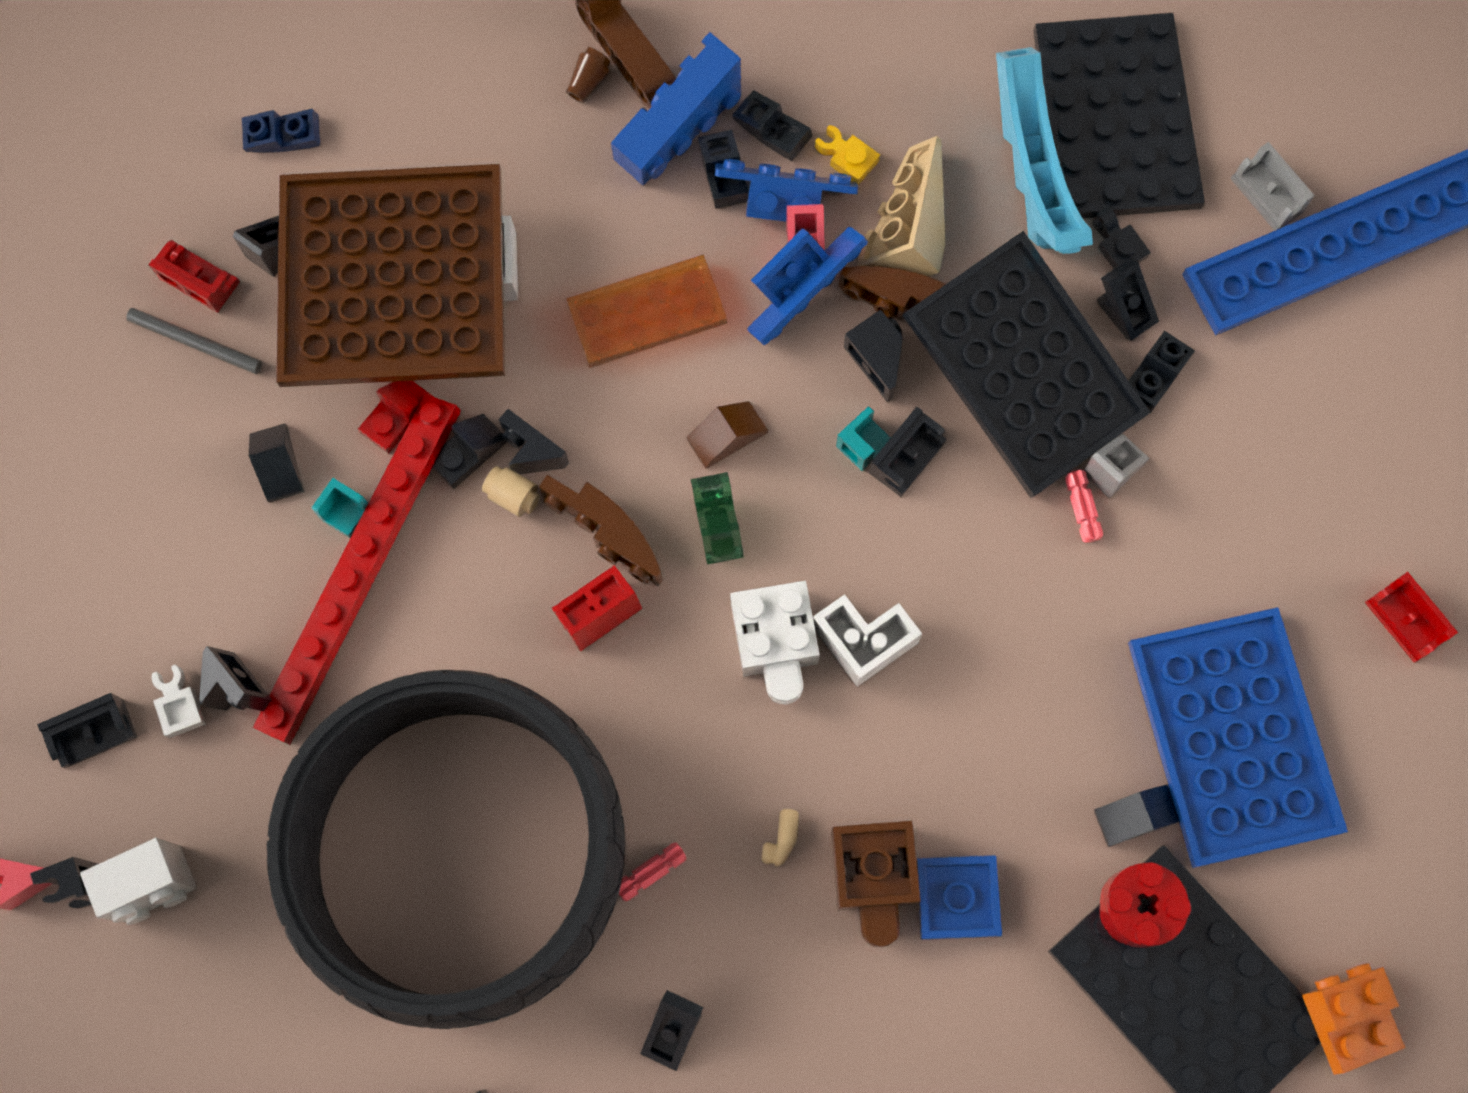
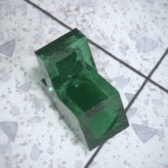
(717, 518)

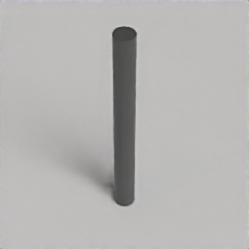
(194, 340)

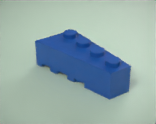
(680, 111)

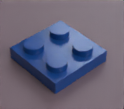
(959, 897)

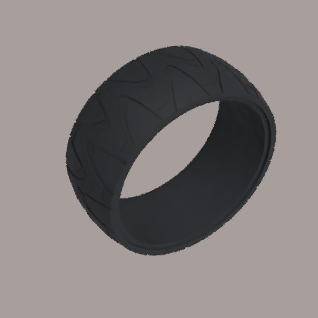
(321, 769)

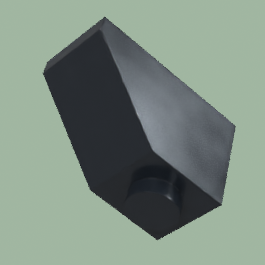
(877, 350)

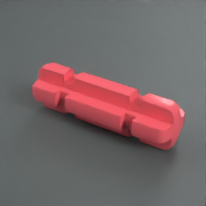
(1084, 506)
(651, 871)

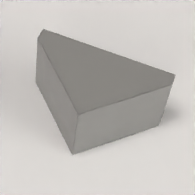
(1115, 465)

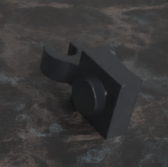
(1118, 242)

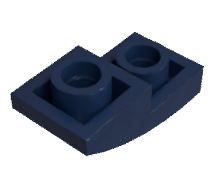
(275, 133)

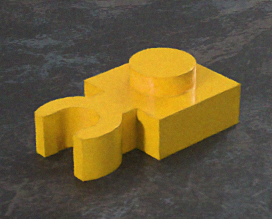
(849, 156)

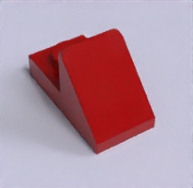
(393, 413)

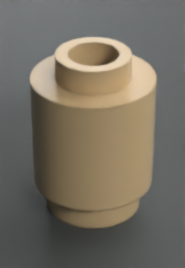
(511, 491)

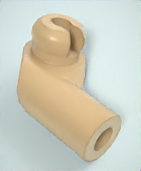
(786, 840)

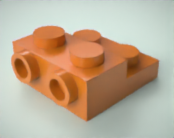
(1355, 1017)

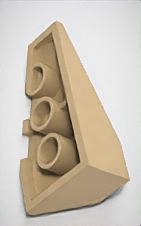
(912, 220)

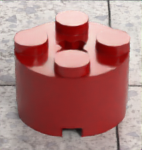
(1167, 905)

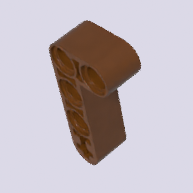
(626, 46)

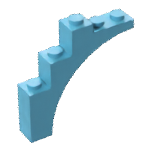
(1038, 175)

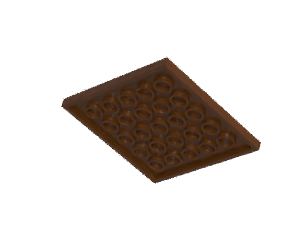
(390, 276)

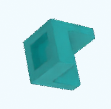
(862, 439)
(340, 507)

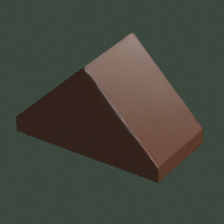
(725, 432)

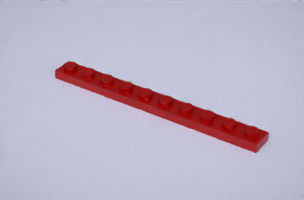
(357, 569)

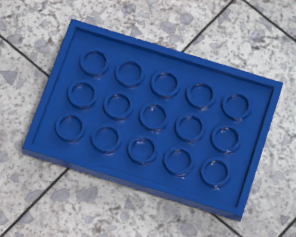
(1236, 737)

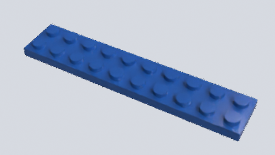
(1332, 245)

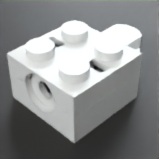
(776, 637)

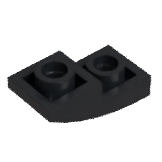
(1160, 369)

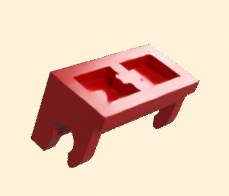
(193, 276)
(597, 608)
(1411, 617)

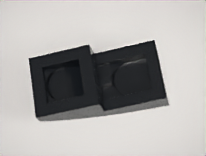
(772, 127)
(714, 150)

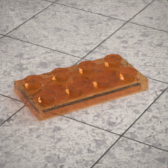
(646, 311)

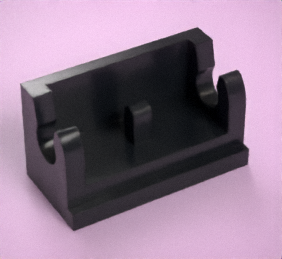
(908, 452)
(87, 730)
(68, 877)

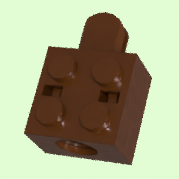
(876, 875)

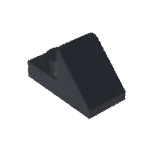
(1128, 300)
(468, 449)
(537, 452)
(229, 682)
(672, 1030)

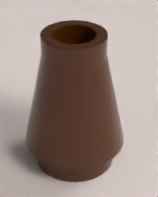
(588, 73)

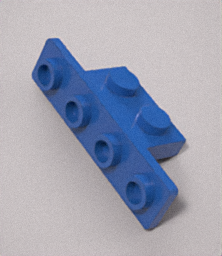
(775, 190)
(798, 276)

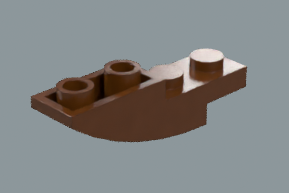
(887, 288)
(616, 533)

